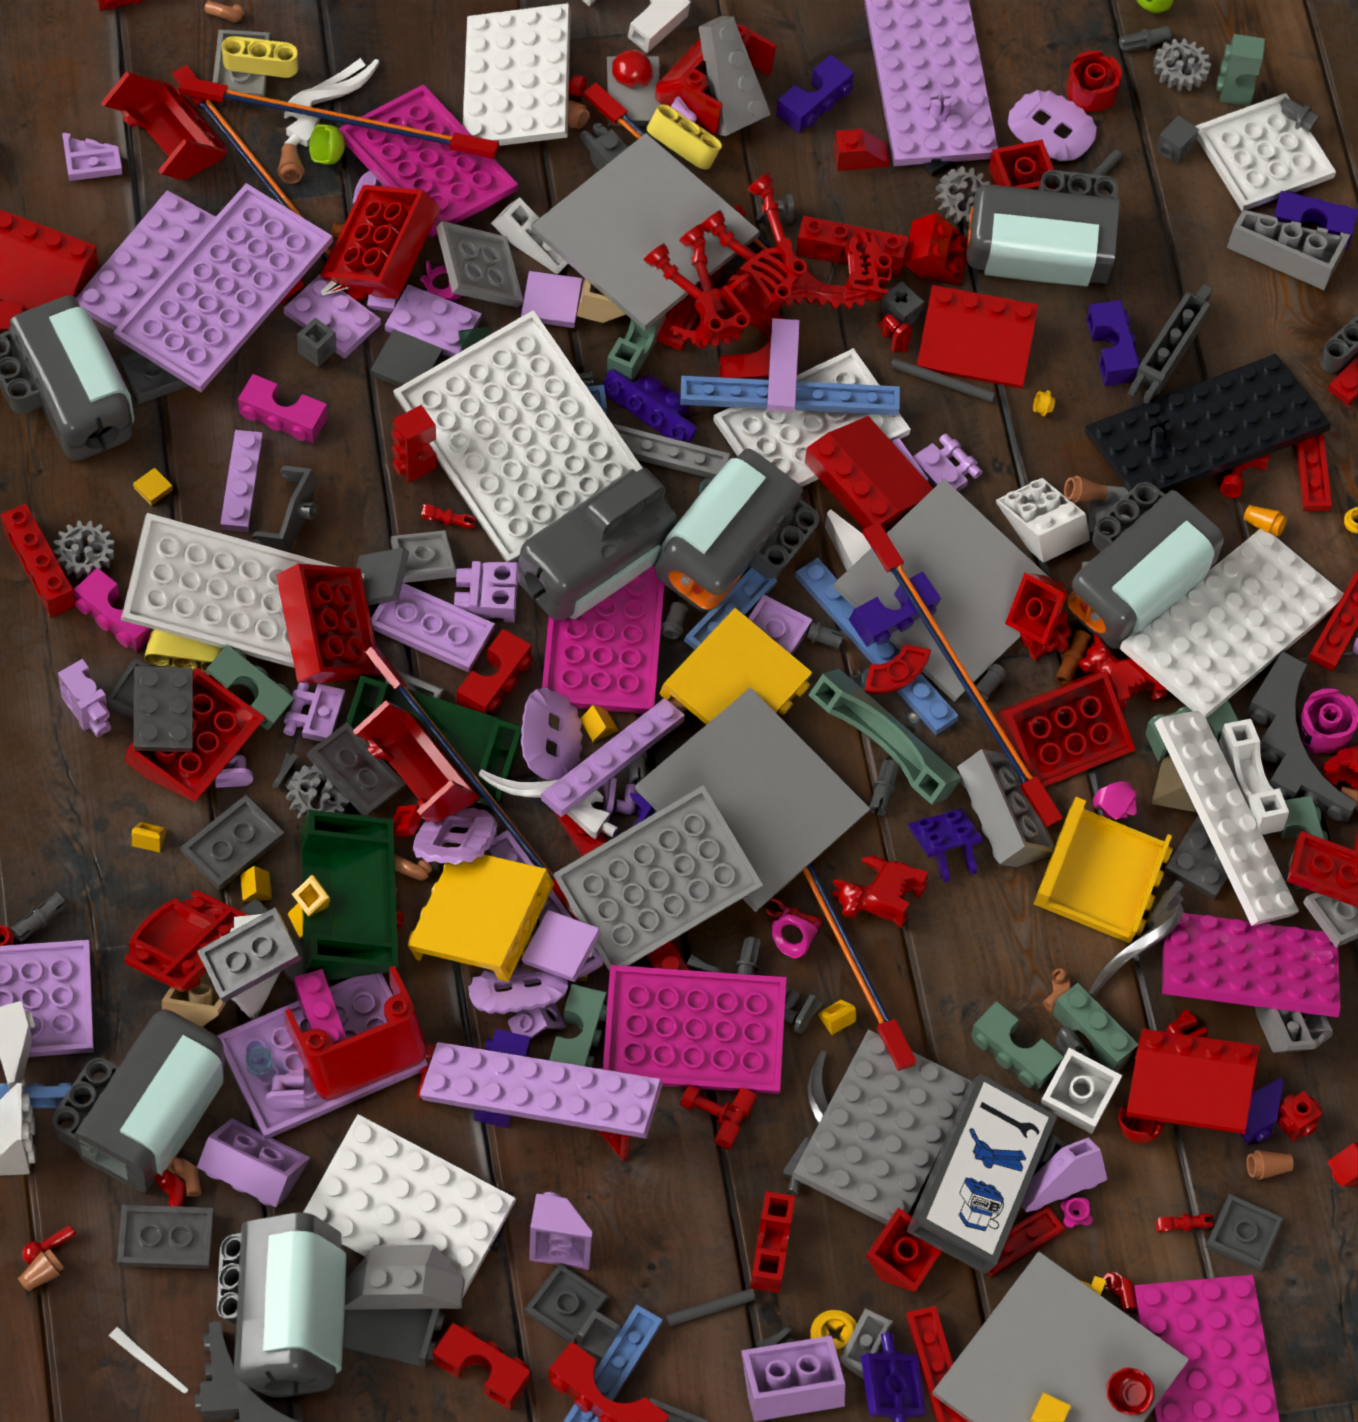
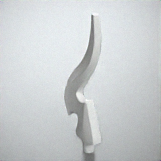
(301, 129)
(588, 818)

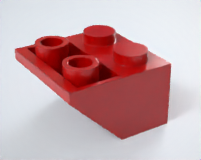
(936, 250)

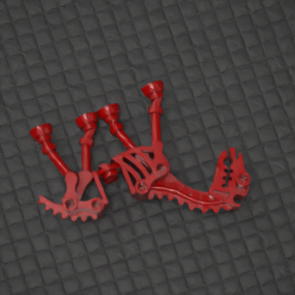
(771, 275)

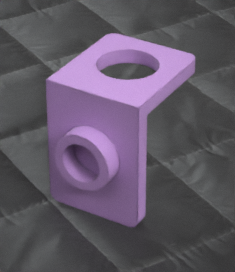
(536, 1020)

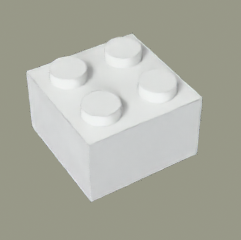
(1080, 1090)

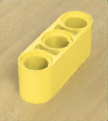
(260, 56)
(684, 136)
(176, 651)

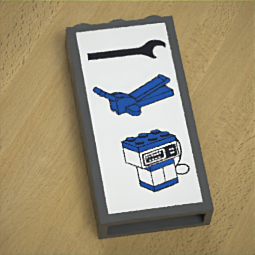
(982, 1173)

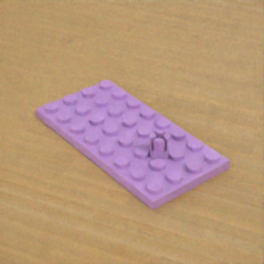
(930, 80)
(223, 287)

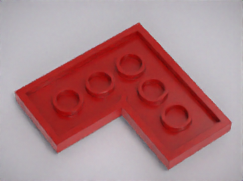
(1325, 868)

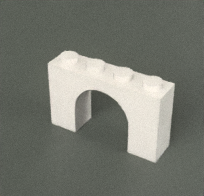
(656, 21)

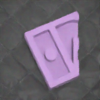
(90, 159)

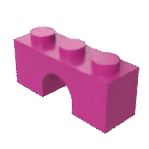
(300, 420)
(95, 597)
(318, 1004)

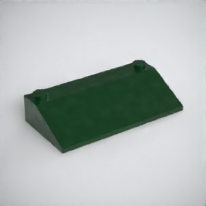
(477, 737)
(357, 869)

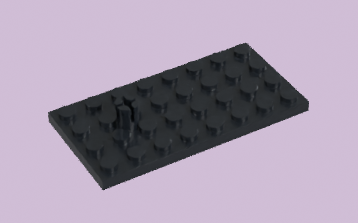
(1208, 427)

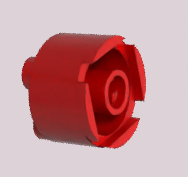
(1093, 81)

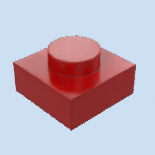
(406, 820)

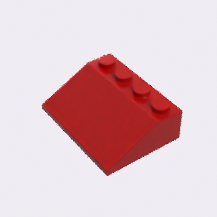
(381, 240)
(41, 262)
(977, 336)
(867, 473)
(327, 623)
(1067, 728)
(219, 731)
(1193, 1081)

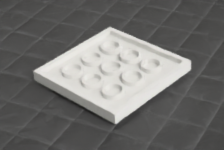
(1263, 153)

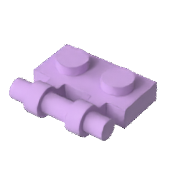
(937, 466)
(322, 715)

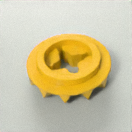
(834, 1320)

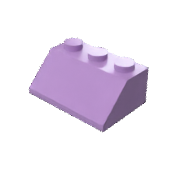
(251, 1163)
(559, 1233)
(793, 1378)

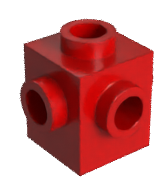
(1299, 1115)

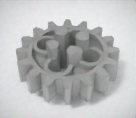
(1170, 67)
(955, 181)
(97, 541)
(310, 780)

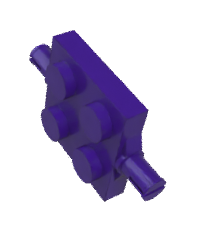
(893, 1383)

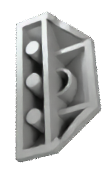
(1293, 1030)
(404, 1280)

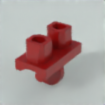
(1057, 641)

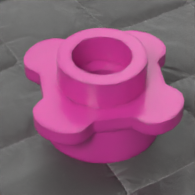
(1076, 1204)

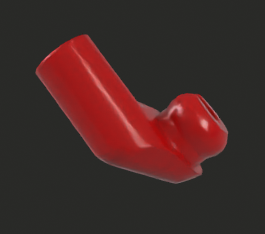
(173, 1187)
(1122, 1288)

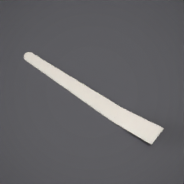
(344, 74)
(122, 1339)

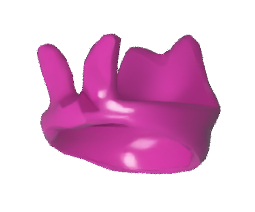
(428, 283)
(1116, 800)
(808, 931)

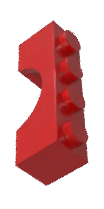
(574, 1375)

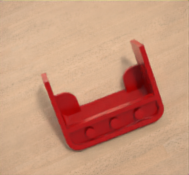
(689, 80)
(169, 121)
(418, 760)
(363, 1057)

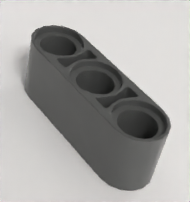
(1341, 347)

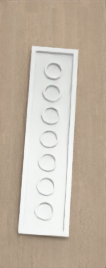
(1226, 817)

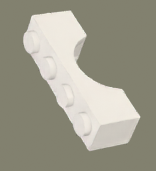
(1242, 752)

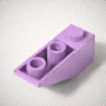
(1067, 1172)

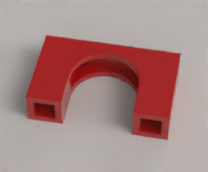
(754, 364)

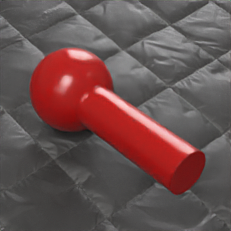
(32, 1249)

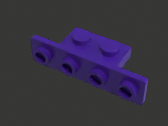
(651, 404)

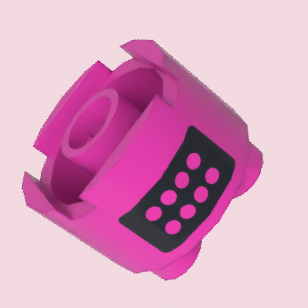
(1328, 721)

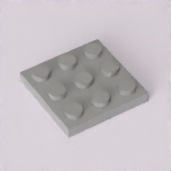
(479, 264)

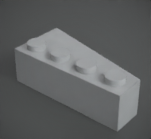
(731, 75)
(1289, 247)

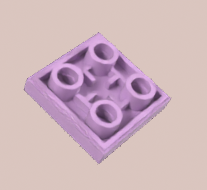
(552, 298)
(561, 945)

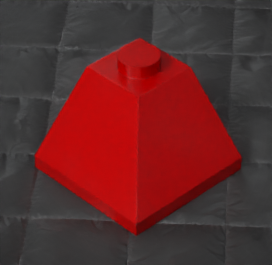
(1037, 607)

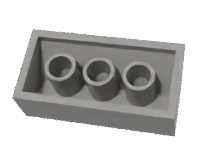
(1004, 810)

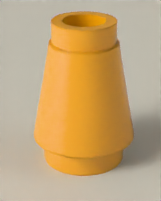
(1266, 519)

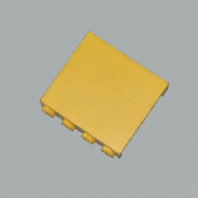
(730, 663)
(1103, 873)
(482, 913)

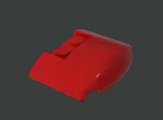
(170, 937)

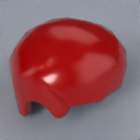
(632, 68)
(1138, 1129)
(1130, 1391)

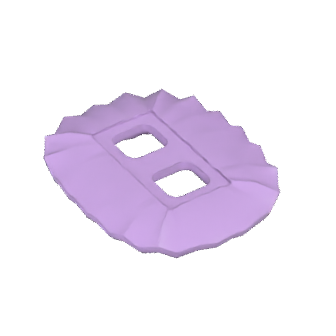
(1061, 113)
(537, 730)
(473, 843)
(486, 999)

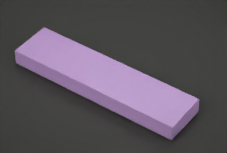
(783, 365)

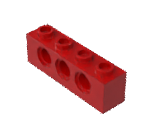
(828, 239)
(38, 560)

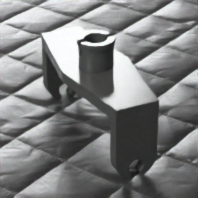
(298, 510)

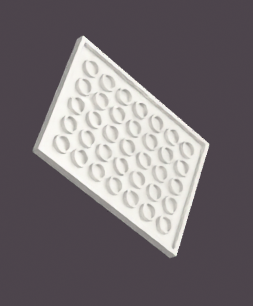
(518, 431)

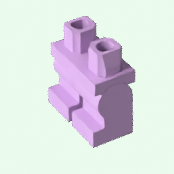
(491, 590)
(84, 699)

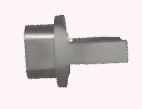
(1302, 115)

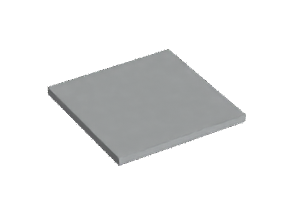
(629, 212)
(970, 569)
(767, 787)
(1057, 1341)

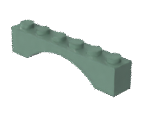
(922, 767)

